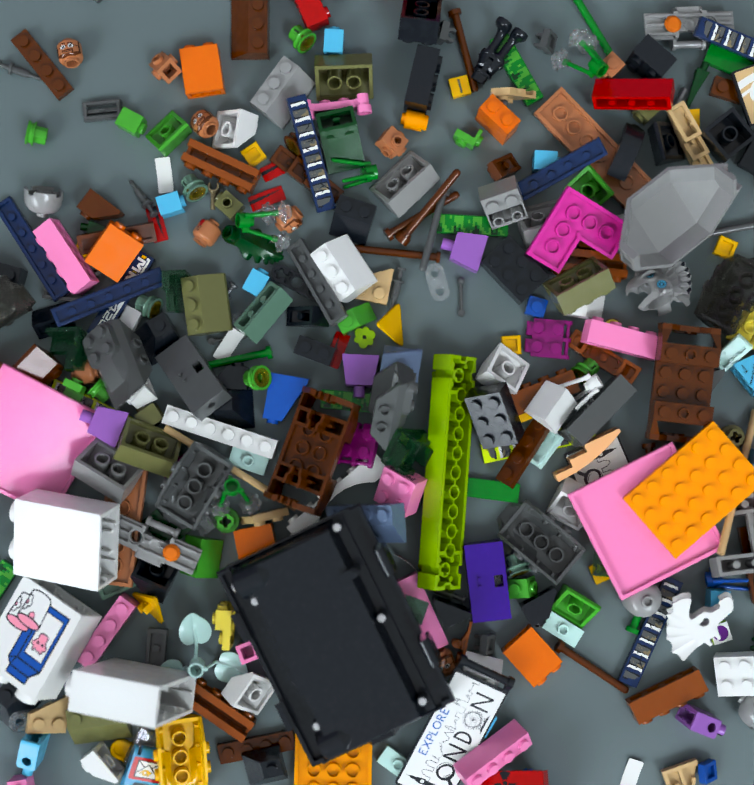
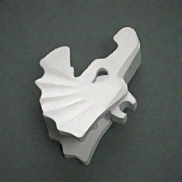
(689, 630)

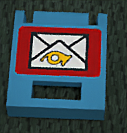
(140, 767)

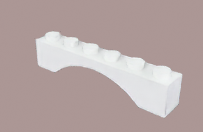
(221, 432)
(355, 476)

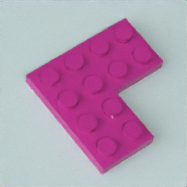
(571, 221)

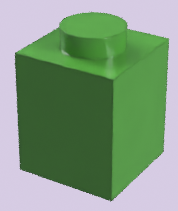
(131, 122)

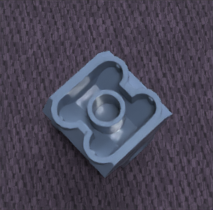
(407, 356)

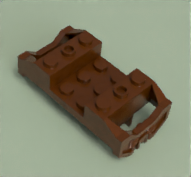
(682, 381)
(312, 451)

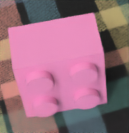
(400, 489)

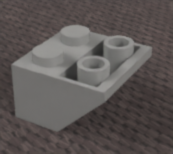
(503, 202)

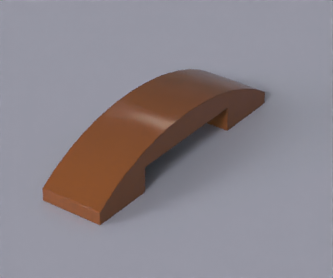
(605, 358)

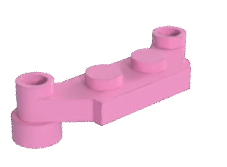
(360, 104)

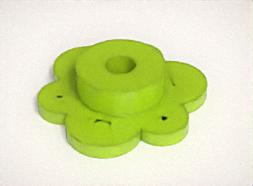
(359, 333)

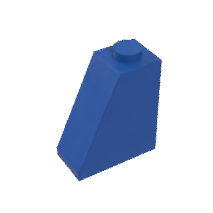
(282, 396)

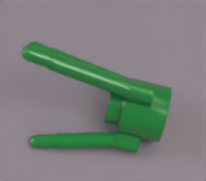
(368, 173)

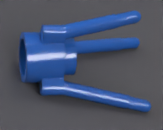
(718, 582)

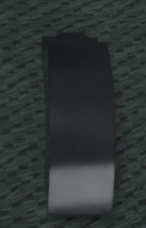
(626, 151)

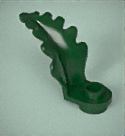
(252, 245)

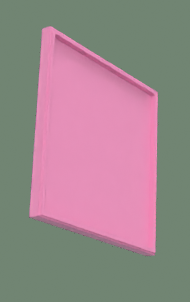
(38, 435)
(621, 540)

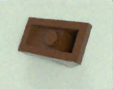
(503, 167)

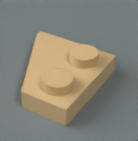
(511, 94)
(378, 292)
(260, 518)
(48, 718)
(680, 773)

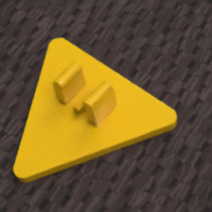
(392, 324)
(149, 604)

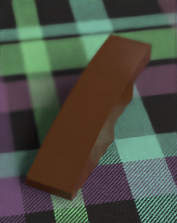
(294, 167)

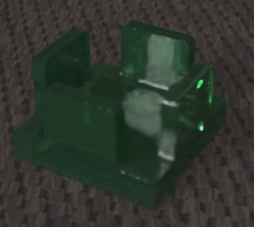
(407, 447)

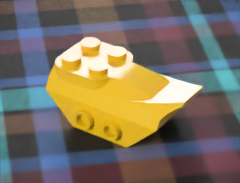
(182, 752)

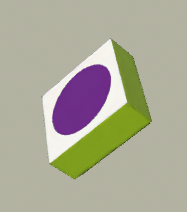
(724, 632)

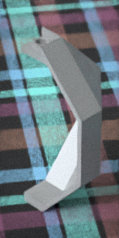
(675, 214)

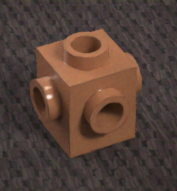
(164, 67)
(392, 142)

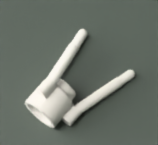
(592, 385)

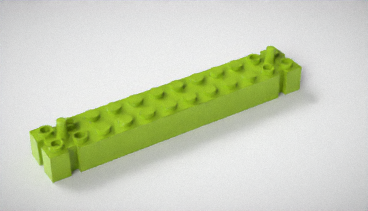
(446, 474)

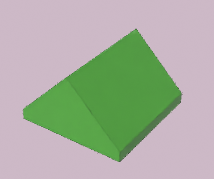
(169, 133)
(591, 185)
(210, 558)
(574, 606)

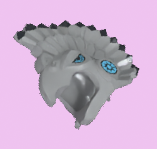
(662, 287)

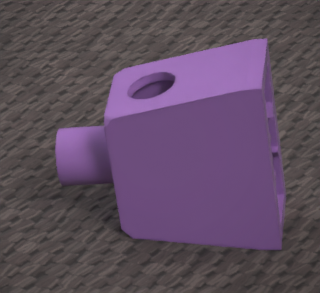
(466, 250)
(359, 372)
(105, 423)
(700, 721)

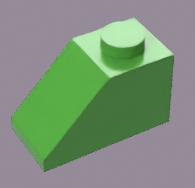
(357, 318)

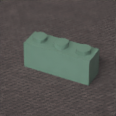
(263, 312)

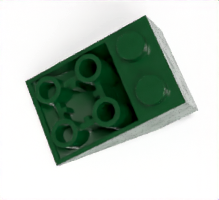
(340, 138)

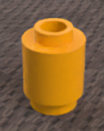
(414, 120)

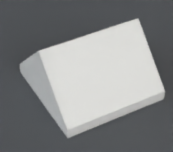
(551, 406)

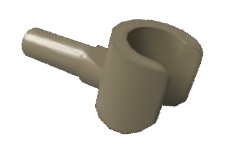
(213, 194)

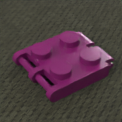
(547, 338)
(362, 447)

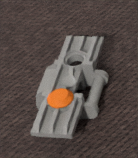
(679, 20)
(156, 551)

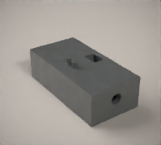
(193, 377)
(597, 411)

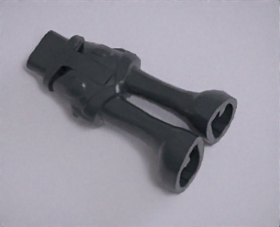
(490, 61)

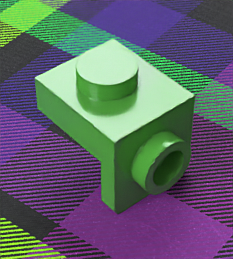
(465, 140)
(74, 388)
(522, 587)

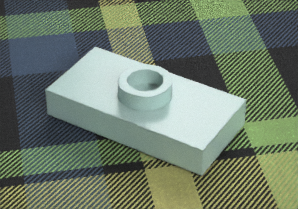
(734, 351)
(546, 449)
(248, 461)
(563, 629)
(391, 759)

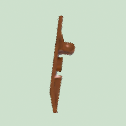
(462, 643)

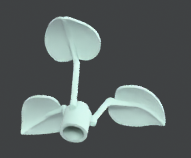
(197, 630)

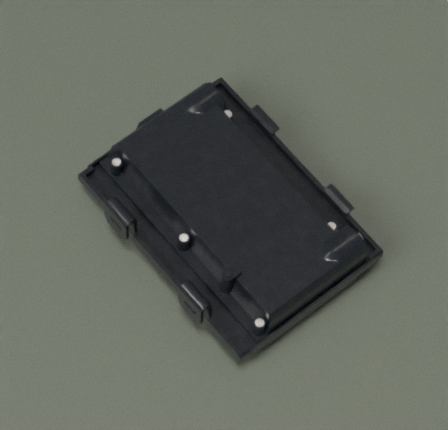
(336, 635)

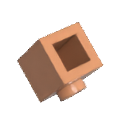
(615, 65)

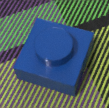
(536, 307)
(707, 771)

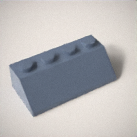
(385, 519)

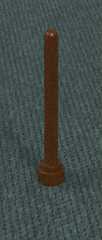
(405, 235)

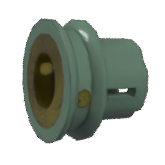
(194, 188)
(149, 306)
(516, 566)

